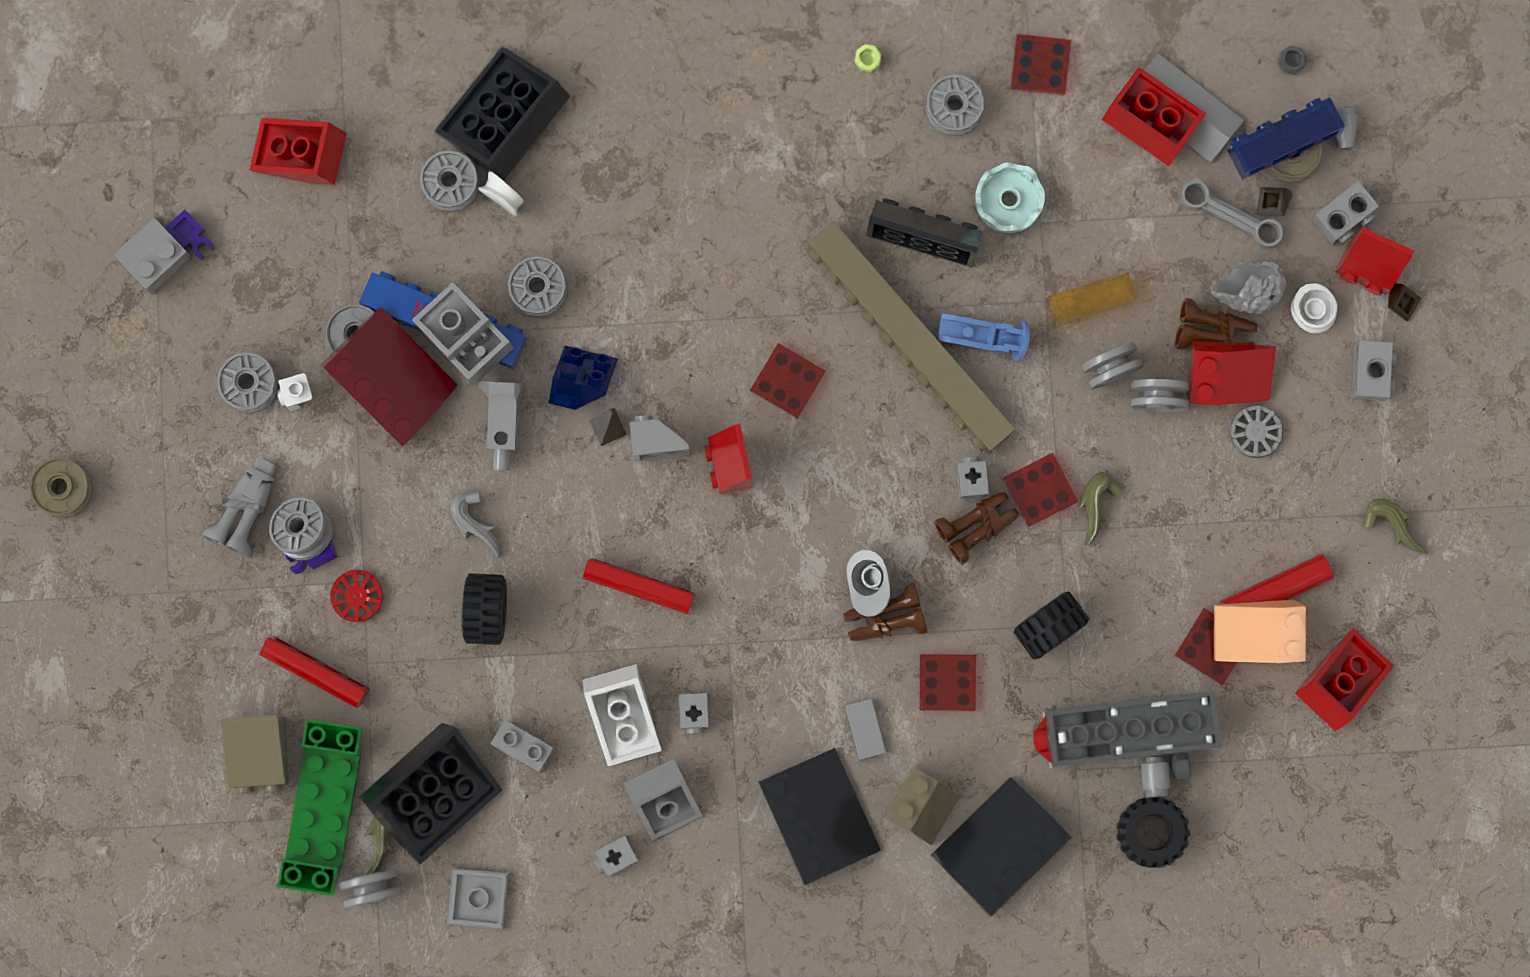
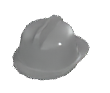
(868, 582)

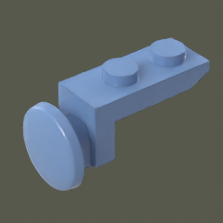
(985, 335)

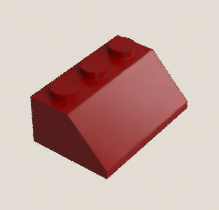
(1153, 116)

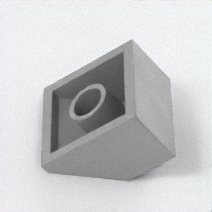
(152, 256)
(655, 440)
(662, 799)

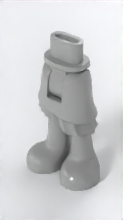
(248, 496)

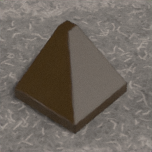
(1273, 201)
(1403, 301)
(608, 427)

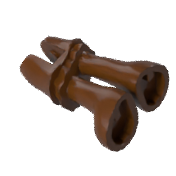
(1225, 323)
(990, 526)
(878, 626)

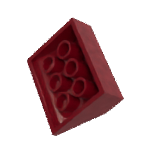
(390, 375)

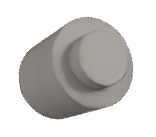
(1155, 777)

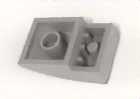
(463, 333)

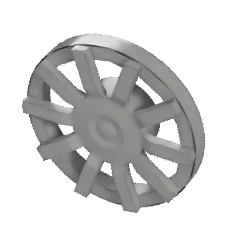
(1256, 431)

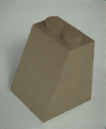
(255, 752)
(921, 805)

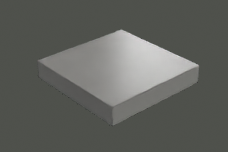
(478, 898)

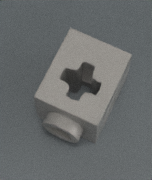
(969, 490)
(687, 701)
(620, 845)

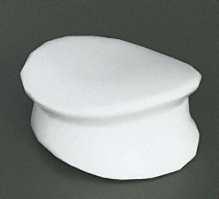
(502, 194)
(1314, 308)

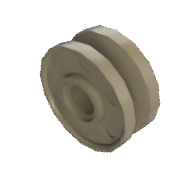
(1299, 168)
(44, 484)

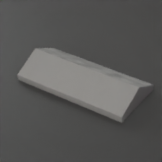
(1218, 123)

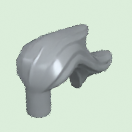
(468, 523)

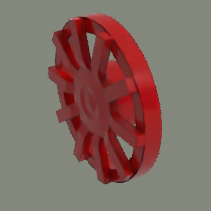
(356, 596)

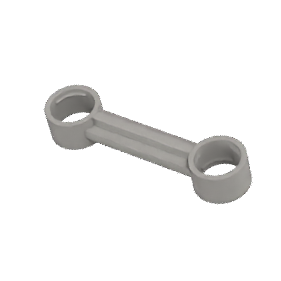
(1231, 214)

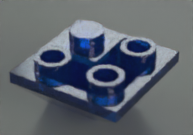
(581, 377)

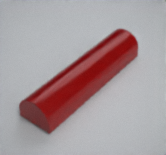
(1287, 583)
(638, 585)
(314, 671)

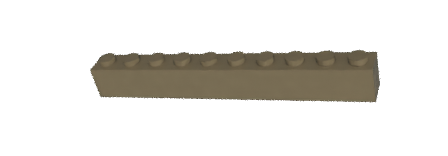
(910, 337)

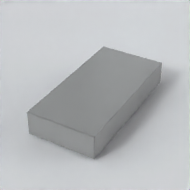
(865, 729)

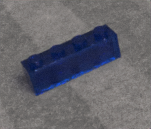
(1286, 137)

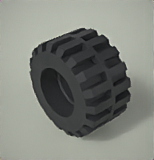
(484, 609)
(1051, 625)
(1177, 832)

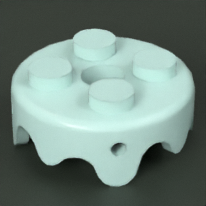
(1014, 179)

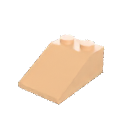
(1260, 632)

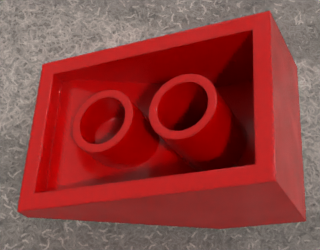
(298, 150)
(1373, 261)
(1230, 373)
(729, 460)
(1344, 680)

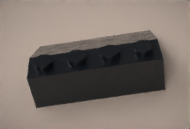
(503, 112)
(924, 233)
(431, 792)
(819, 816)
(1001, 846)

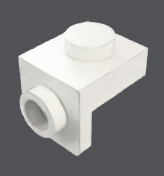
(294, 391)

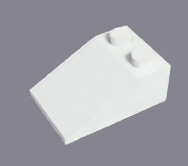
(621, 715)

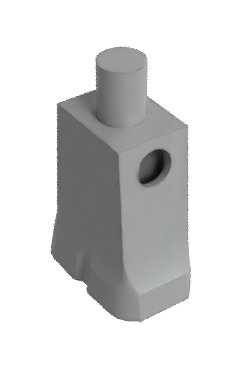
(502, 419)

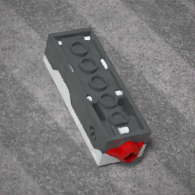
(1128, 729)

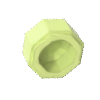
(867, 58)

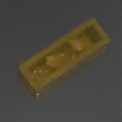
(1091, 299)

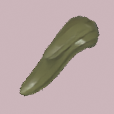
(1092, 501)
(1397, 518)
(381, 841)

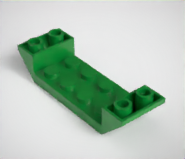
(322, 807)

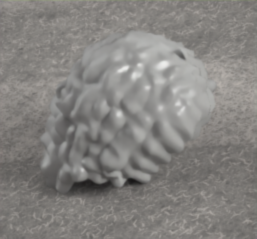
(1251, 287)

